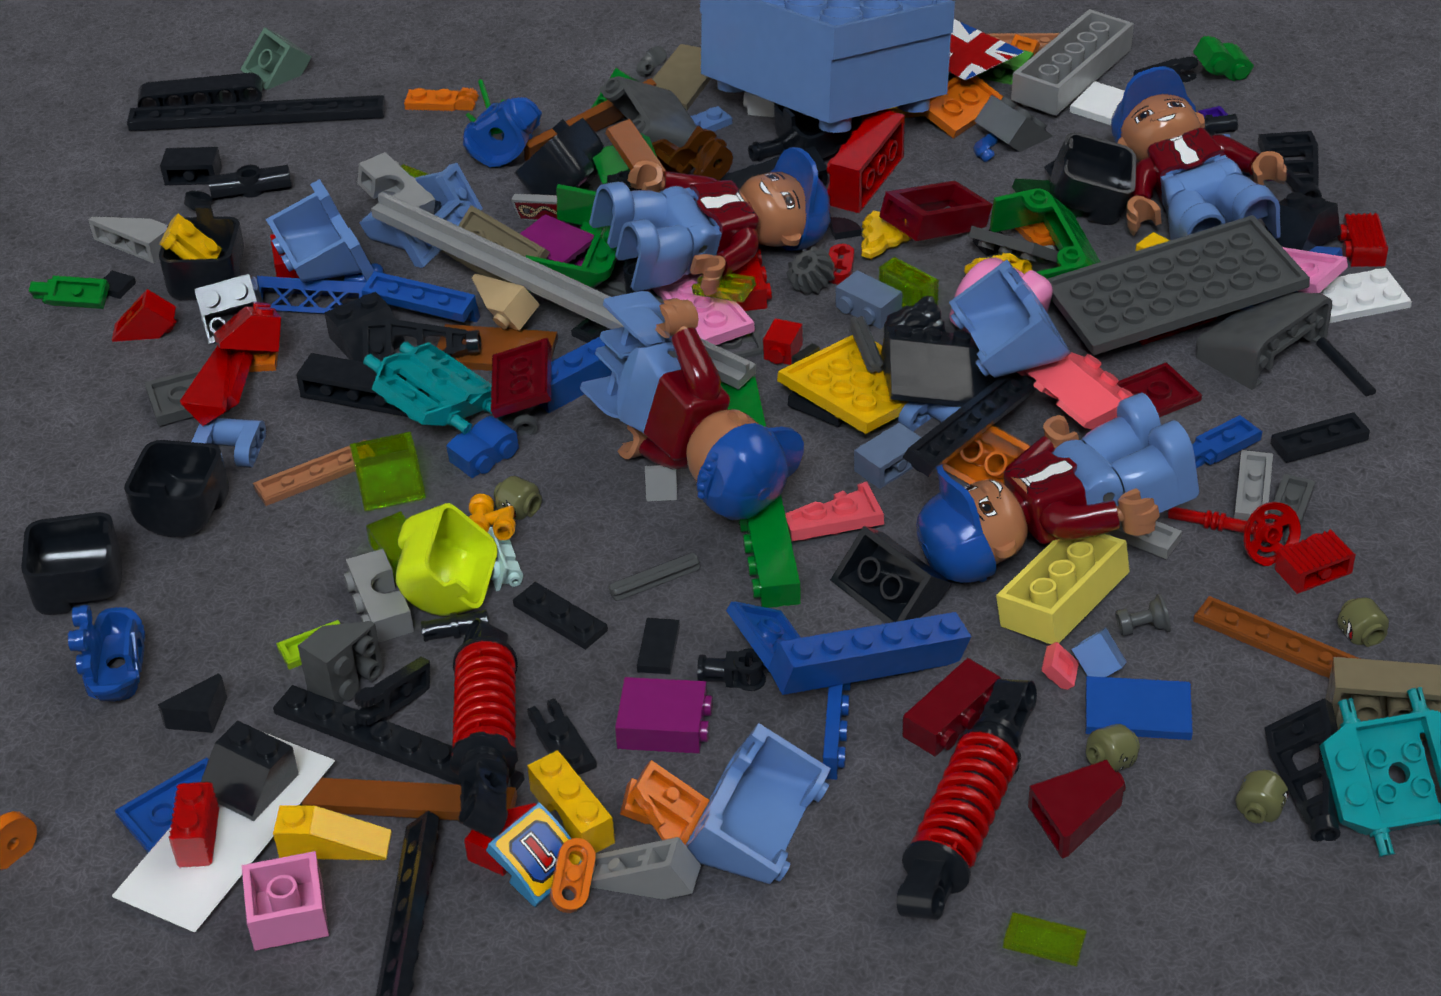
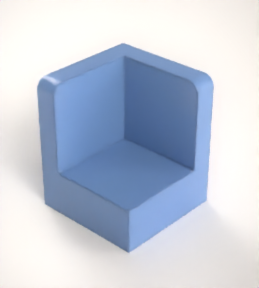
(1099, 654)

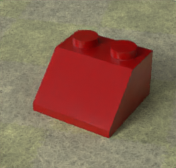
(251, 329)

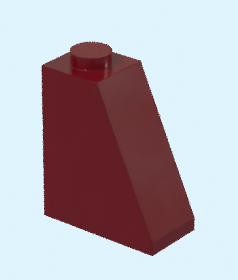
(1076, 804)

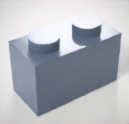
(867, 298)
(882, 457)

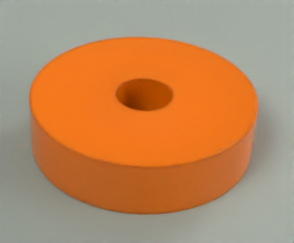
(16, 837)

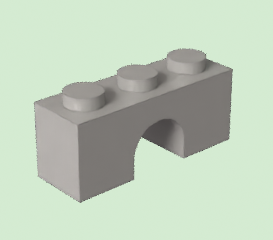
(387, 176)
(370, 578)

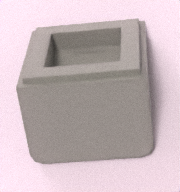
(660, 483)

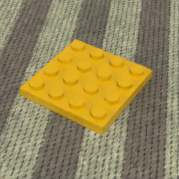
(843, 386)

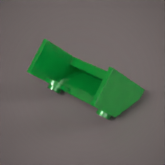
(576, 206)
(1040, 206)

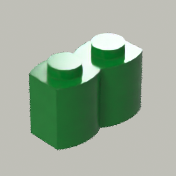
(1223, 58)

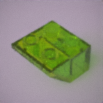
(387, 471)

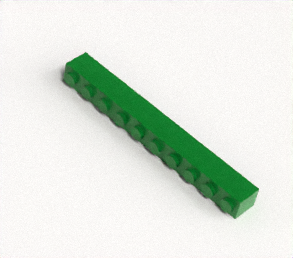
(767, 532)

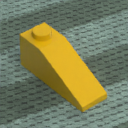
(328, 833)

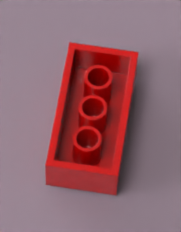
(866, 160)

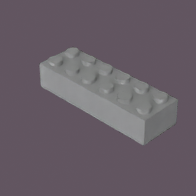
(1072, 62)

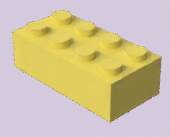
(1062, 586)

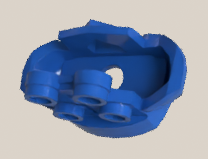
(517, 121)
(113, 635)

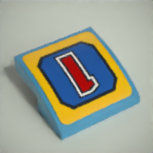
(530, 852)

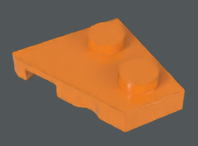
(668, 802)

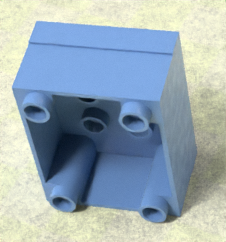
(830, 54)

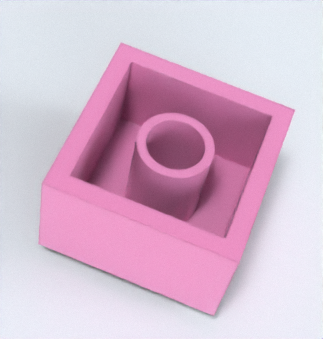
(284, 901)

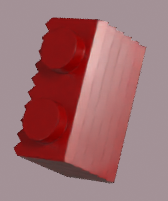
(1363, 240)
(1314, 561)
(194, 824)

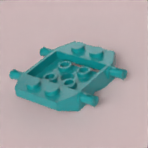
(451, 386)
(1359, 765)

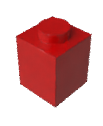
(782, 341)

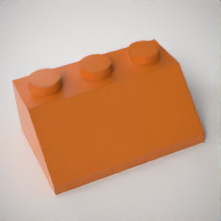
(986, 456)

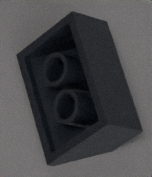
(888, 578)

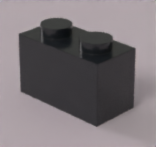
(190, 165)

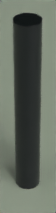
(1345, 366)

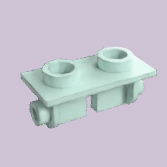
(505, 569)

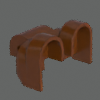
(700, 151)

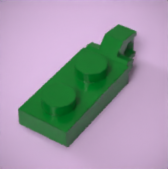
(71, 291)

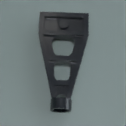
(1296, 144)
(380, 334)
(1292, 735)

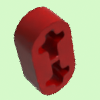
(845, 264)

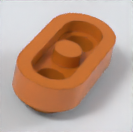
(571, 876)

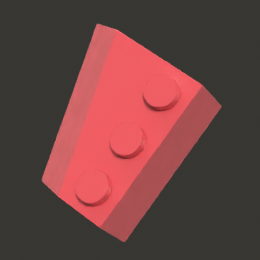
(1080, 388)

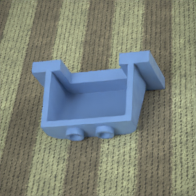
(455, 197)
(317, 239)

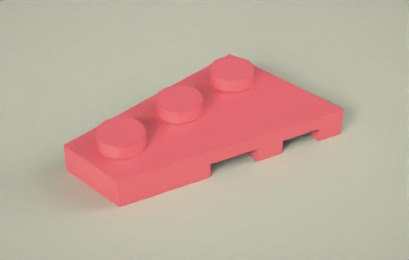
(839, 515)

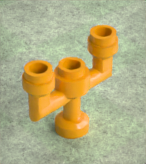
(482, 513)

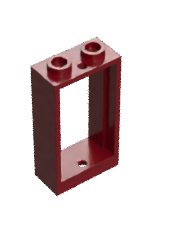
(912, 203)

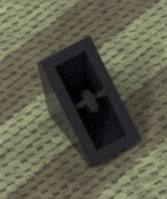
(196, 707)

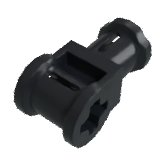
(733, 670)

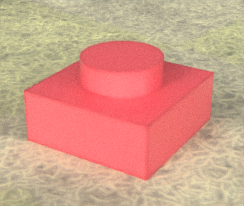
(1060, 666)

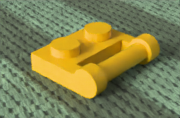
(188, 241)

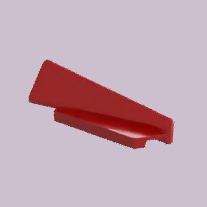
(217, 384)

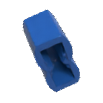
(482, 446)

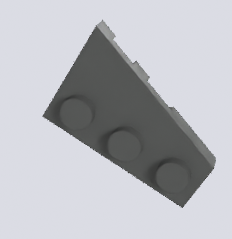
(1009, 244)

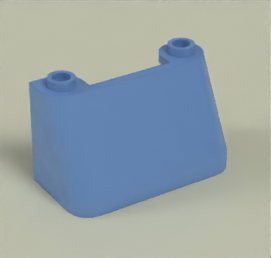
(1007, 324)
(758, 807)

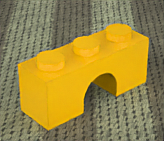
(562, 789)

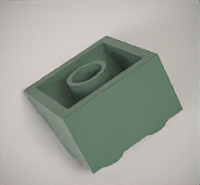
(275, 59)

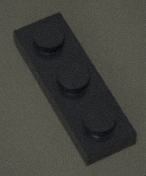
(1320, 437)
(560, 615)

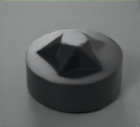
(196, 198)

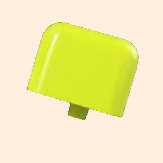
(444, 561)

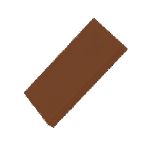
(495, 341)

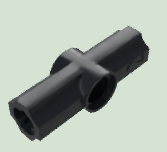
(249, 181)

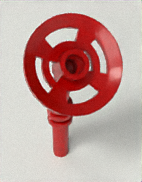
(1260, 530)

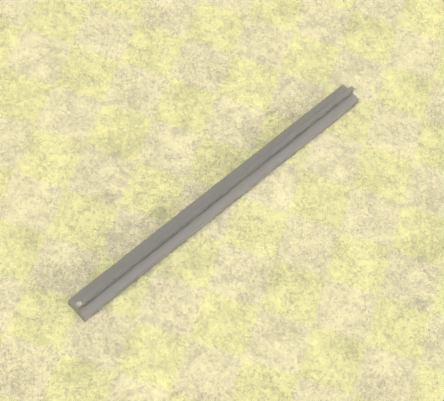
(530, 274)

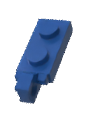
(1225, 440)

